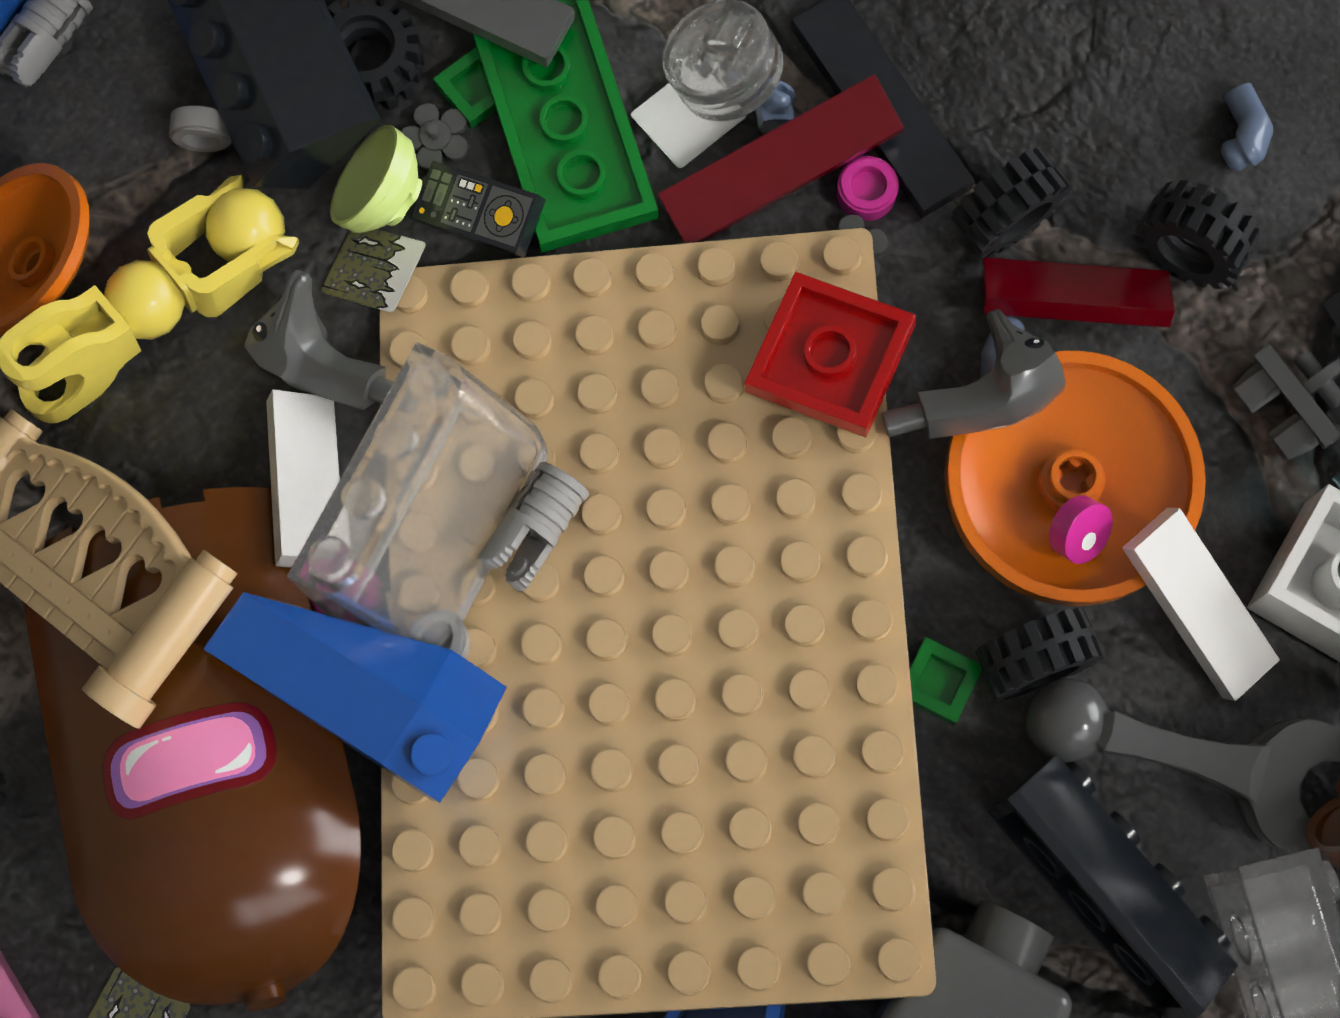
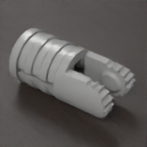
(38, 36)
(541, 516)

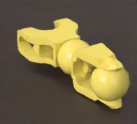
(144, 299)

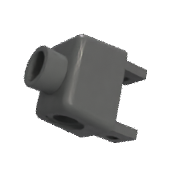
(987, 973)

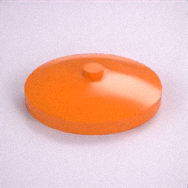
(1102, 438)

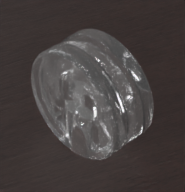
(723, 60)

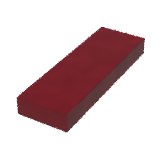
(1077, 292)

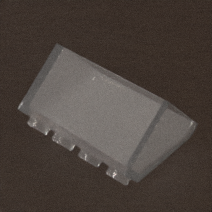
(420, 503)

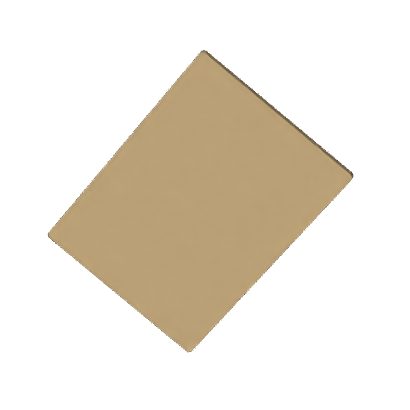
(702, 681)

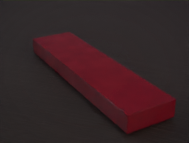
(782, 161)

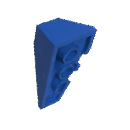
(380, 693)

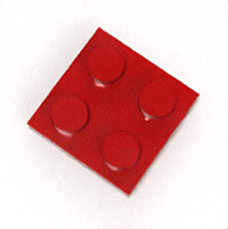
(830, 354)

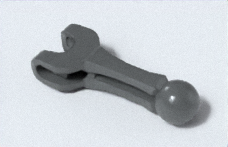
(1262, 775)

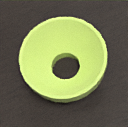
(377, 183)

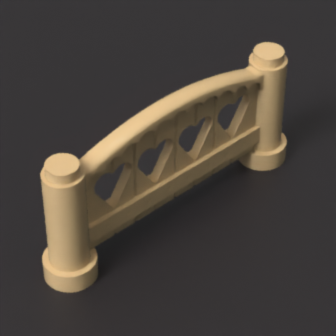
(133, 643)

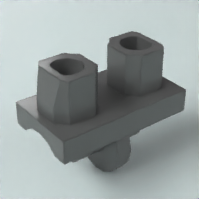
(1309, 423)

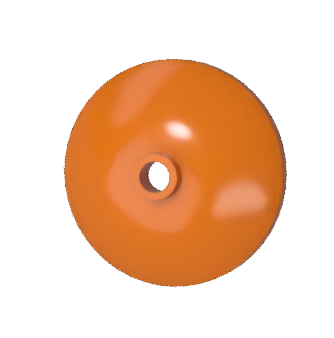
(40, 238)

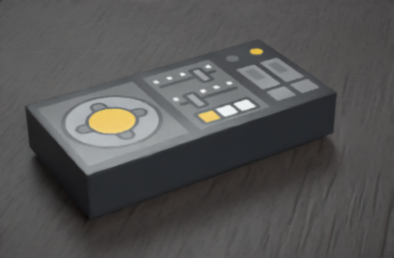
(478, 209)

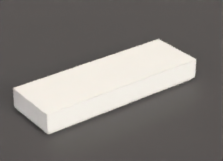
(301, 467)
(1201, 603)

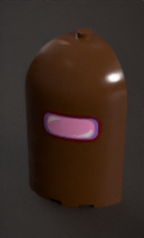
(228, 825)

